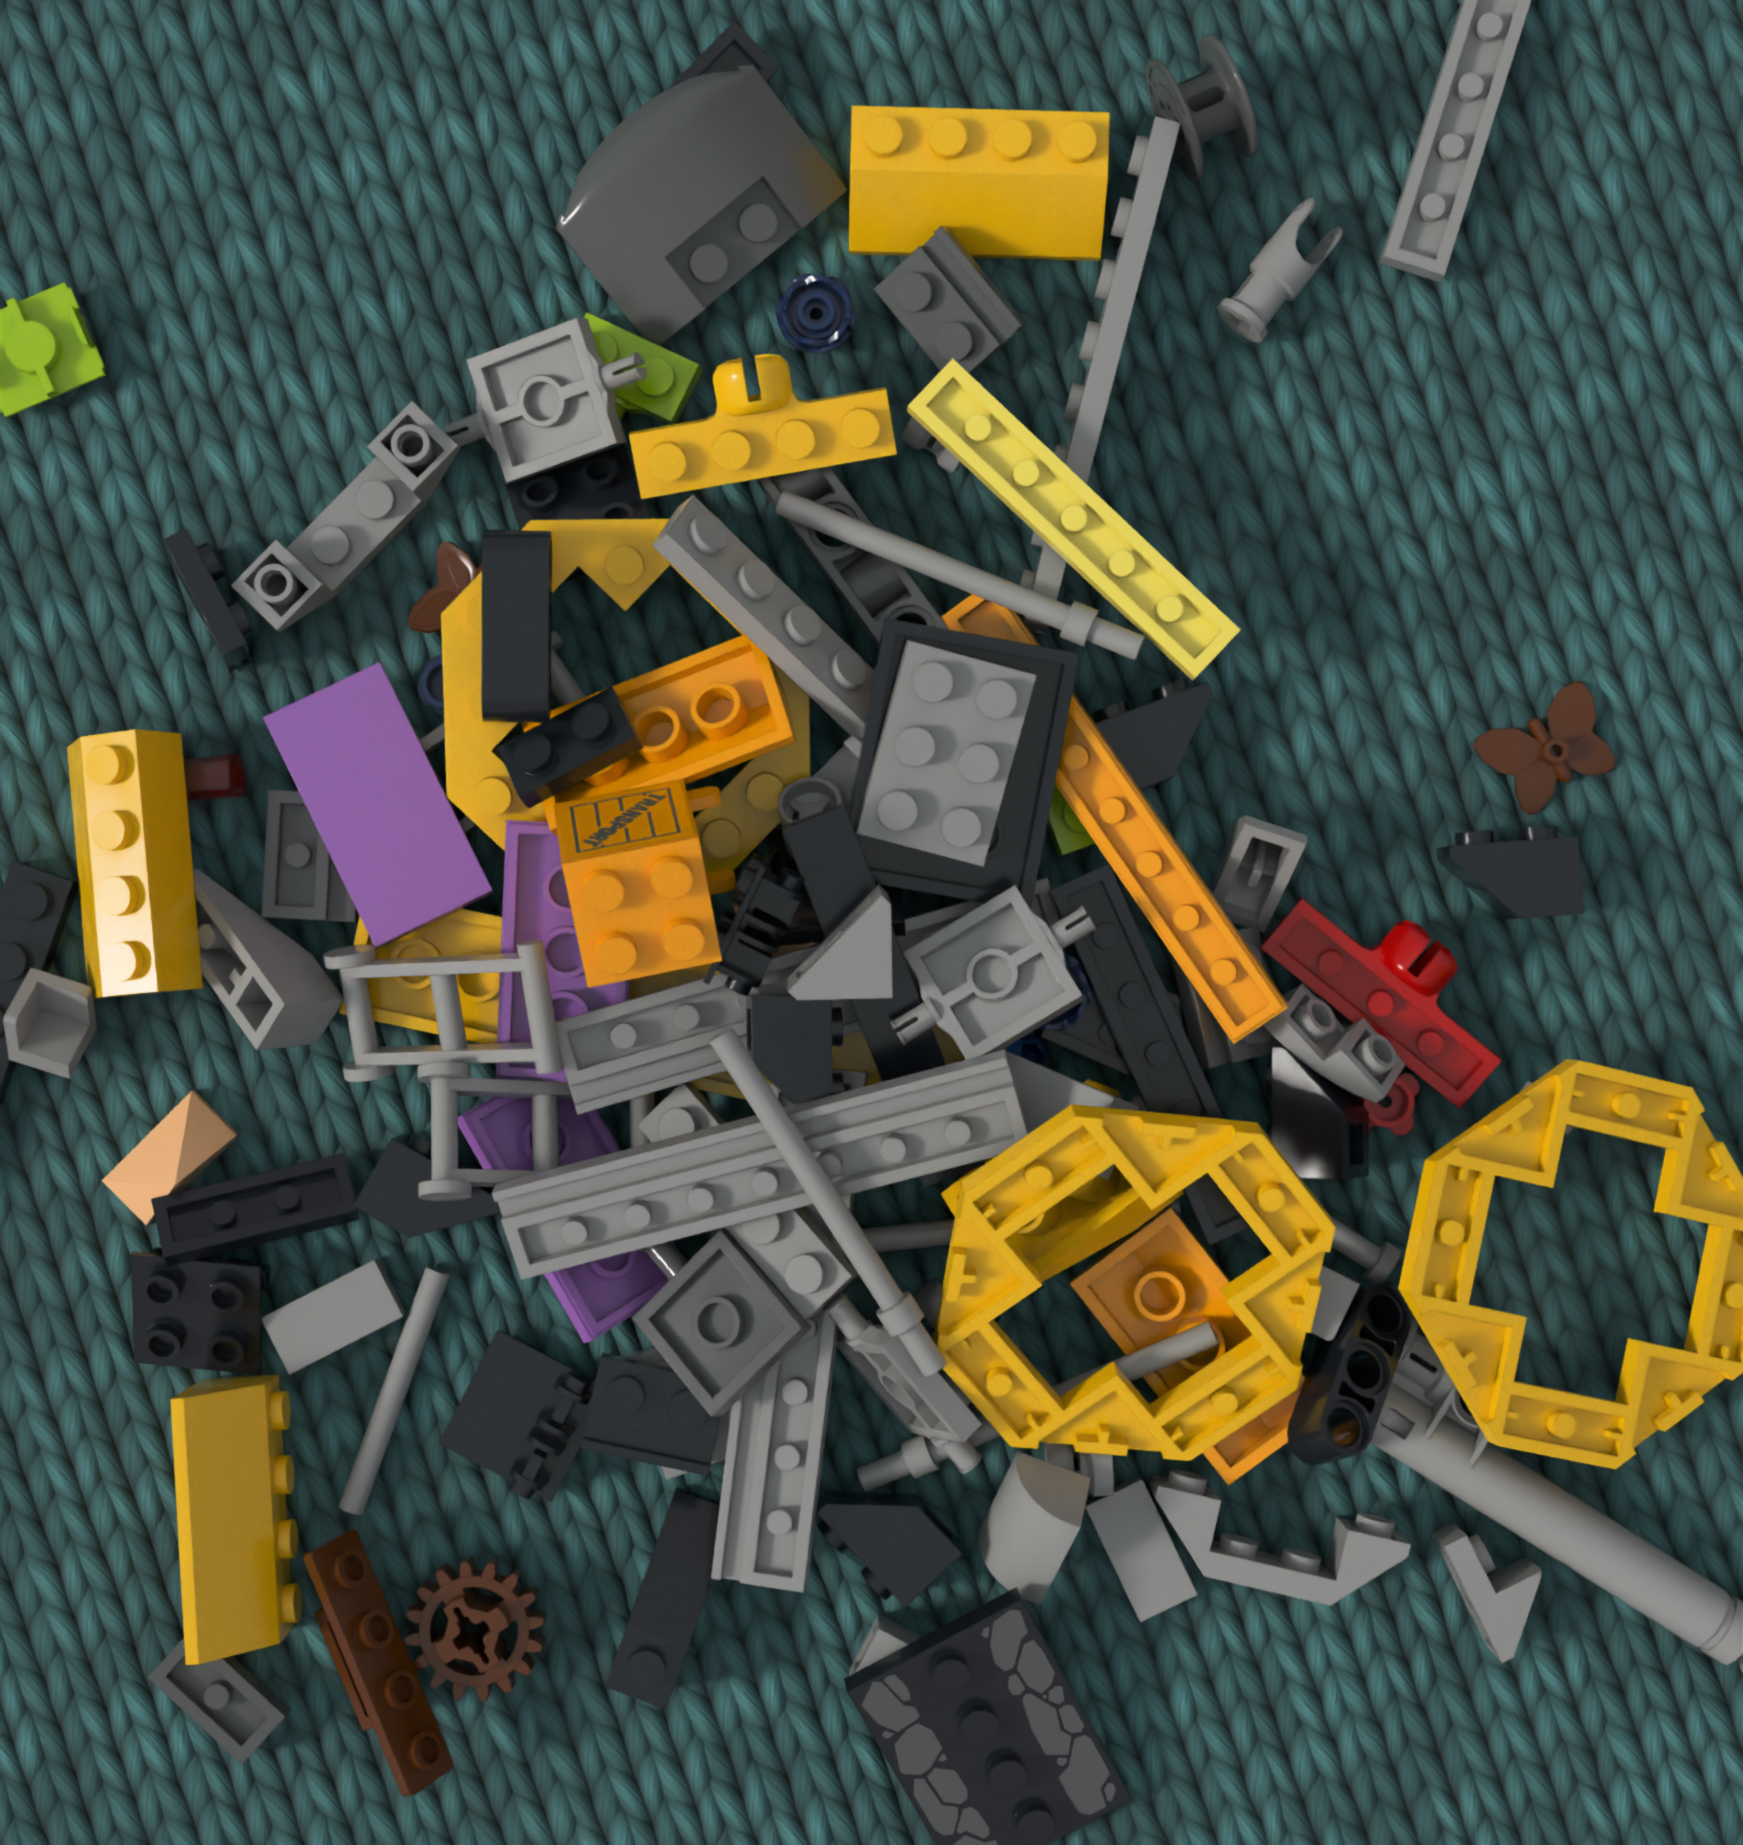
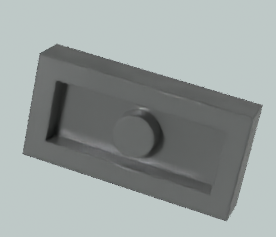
(221, 1700)

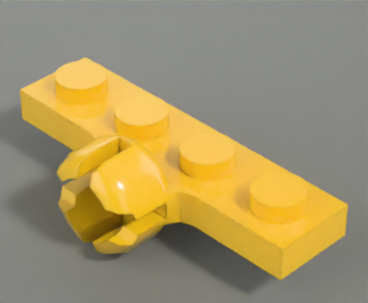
(761, 433)

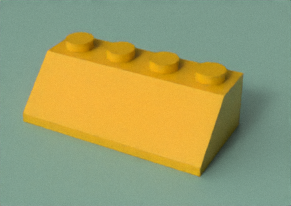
(992, 176)
(134, 863)
(234, 1516)

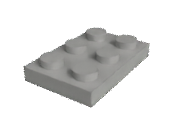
(945, 753)

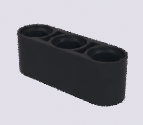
(516, 626)
(1328, 1392)

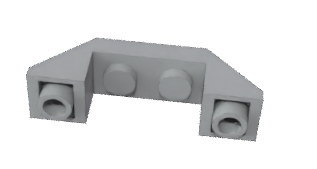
(355, 526)
(1355, 1556)

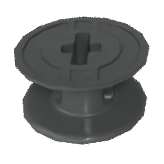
(1204, 106)

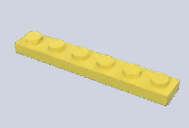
(1072, 519)

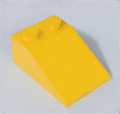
(1081, 1221)

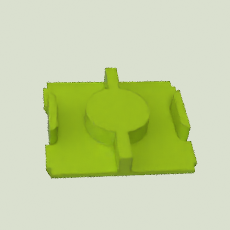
(44, 349)

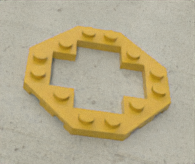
(624, 565)
(1159, 1159)
(1484, 1344)

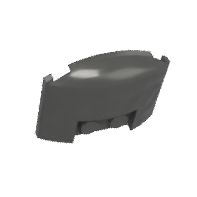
(693, 197)

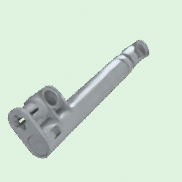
(1442, 1442)

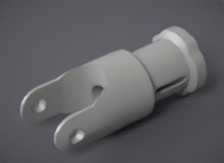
(1275, 276)

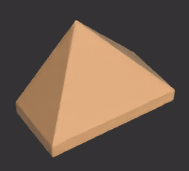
(170, 1156)

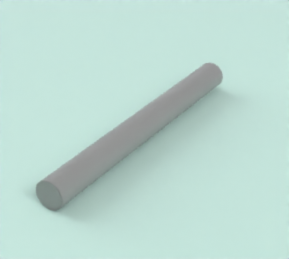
(394, 1390)

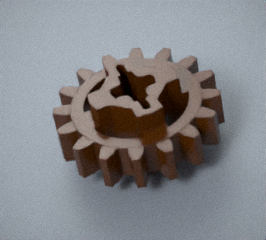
(487, 1652)

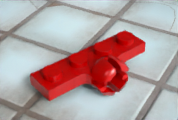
(1387, 993)

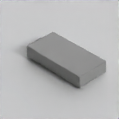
(333, 1316)
(1140, 1549)

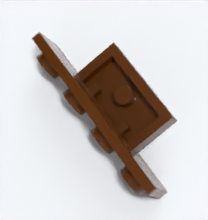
(376, 1663)

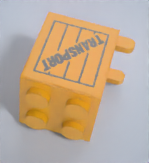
(640, 881)

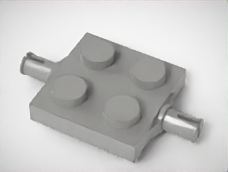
(546, 400)
(993, 975)
(923, 1404)

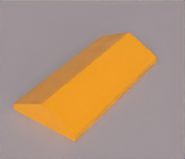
(692, 720)
(1162, 1285)

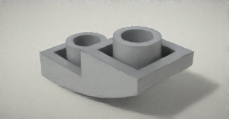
(1348, 1057)

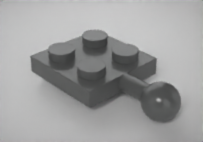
(718, 1320)

